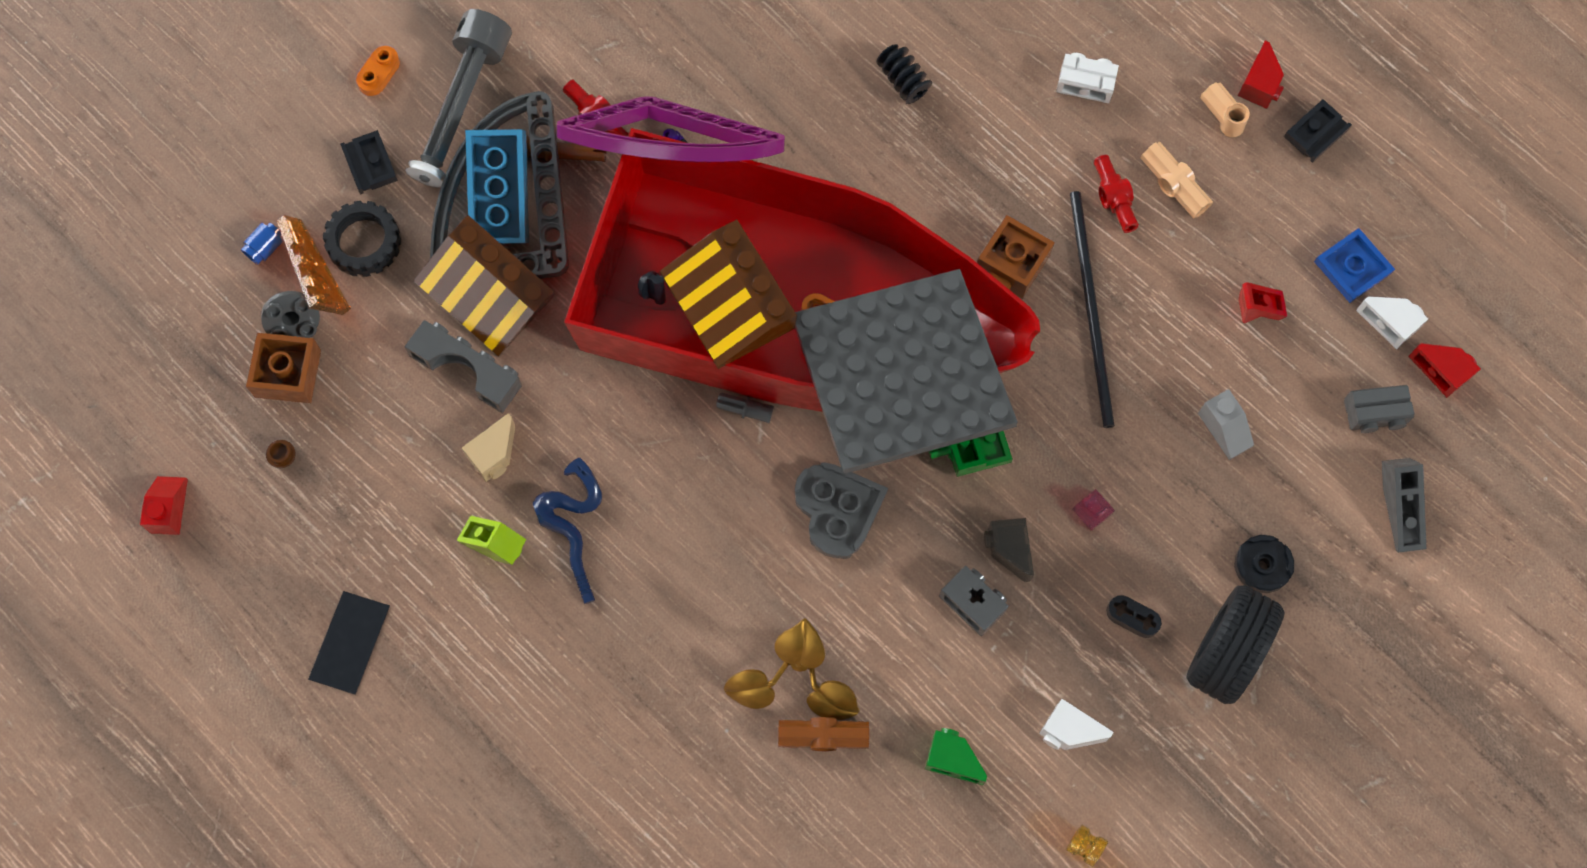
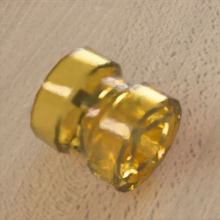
(1080, 842)

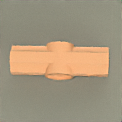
(1176, 179)

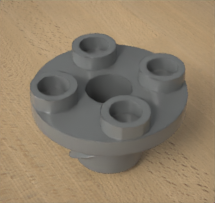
(289, 315)

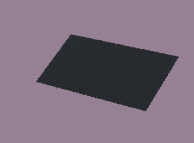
(349, 642)

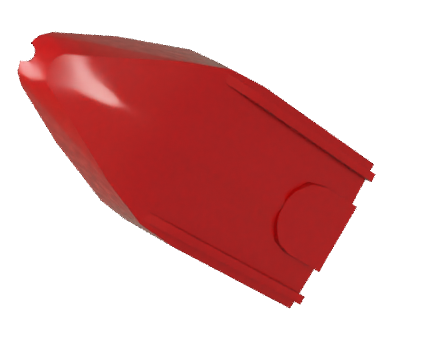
(807, 234)

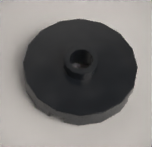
(1276, 556)

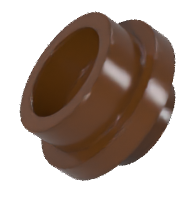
(280, 454)

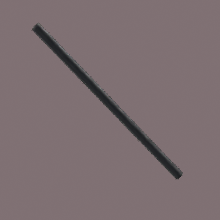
(1092, 310)

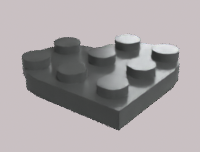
(839, 508)

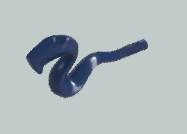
(548, 501)

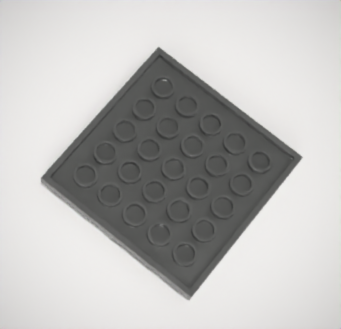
(903, 371)

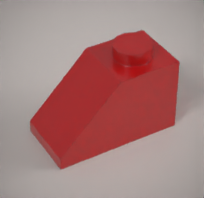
(1263, 79)
(1445, 366)
(164, 505)

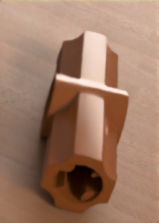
(823, 734)

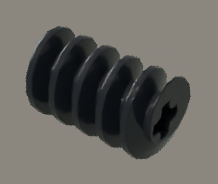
(903, 74)

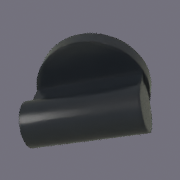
(652, 286)

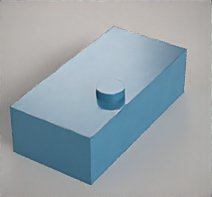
(498, 183)

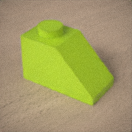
(492, 539)

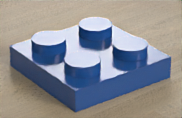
(1354, 265)

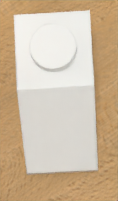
(1393, 318)
(1072, 728)

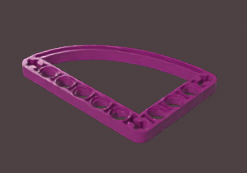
(744, 140)

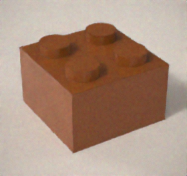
(283, 368)

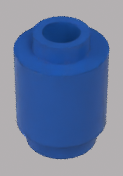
(262, 243)

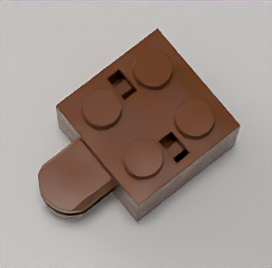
(1017, 255)

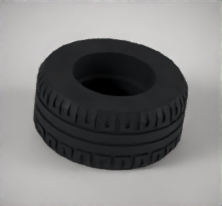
(1235, 644)

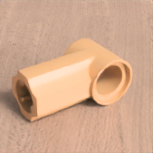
(1225, 108)

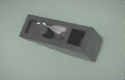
(1405, 503)

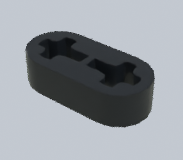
(1130, 622)

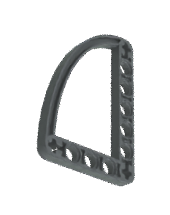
(458, 166)

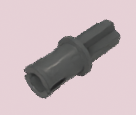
(745, 407)

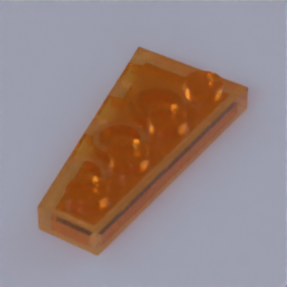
(311, 270)

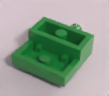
(976, 453)

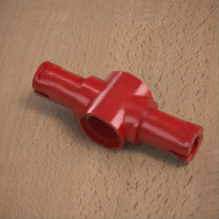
(588, 102)
(1116, 193)

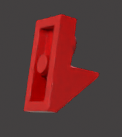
(1261, 301)

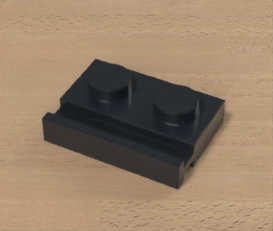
(1317, 130)
(369, 162)

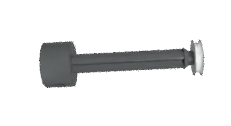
(482, 41)

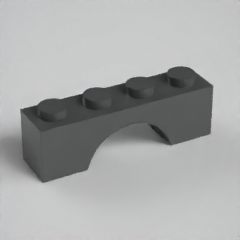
(435, 347)

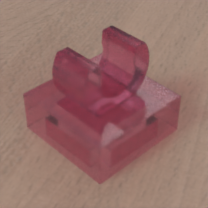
(1093, 510)

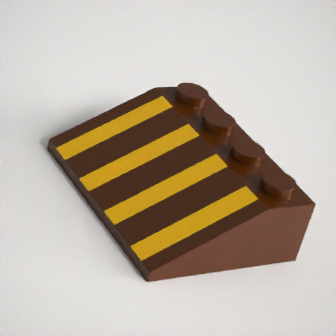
(483, 285)
(729, 295)

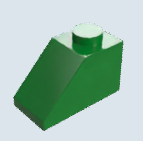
(954, 757)

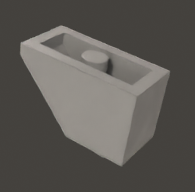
(1227, 424)

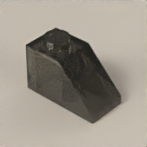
(1011, 546)

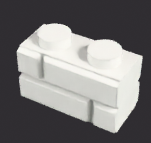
(1087, 77)

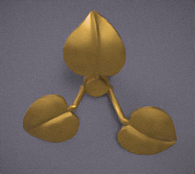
(802, 650)

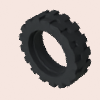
(358, 212)

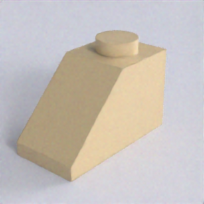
(492, 448)

